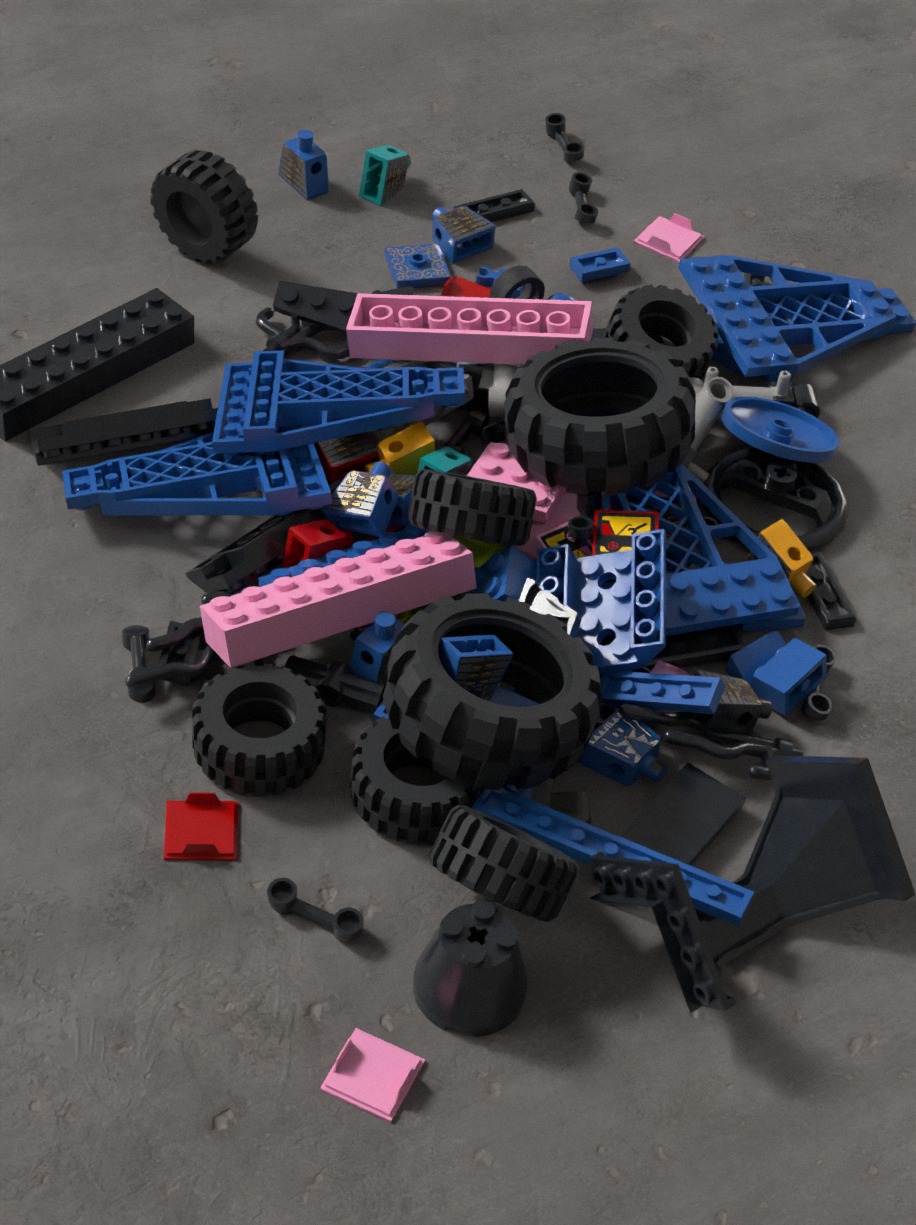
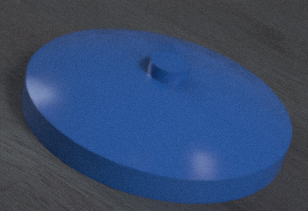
(780, 429)

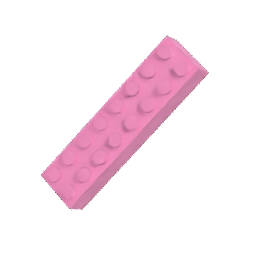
(463, 328)
(336, 597)

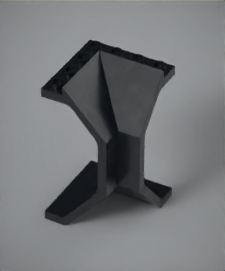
(816, 855)

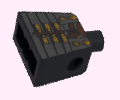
(737, 708)

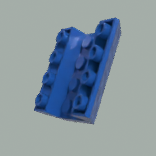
(629, 609)

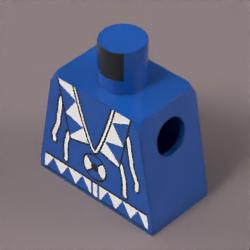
(624, 751)

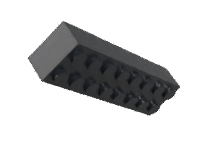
(90, 360)

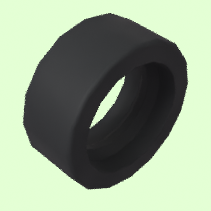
(515, 278)

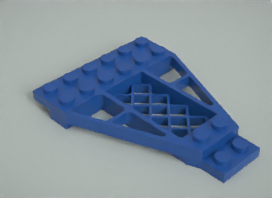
(762, 340)
(334, 398)
(192, 480)
(718, 591)

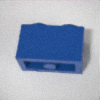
(790, 675)

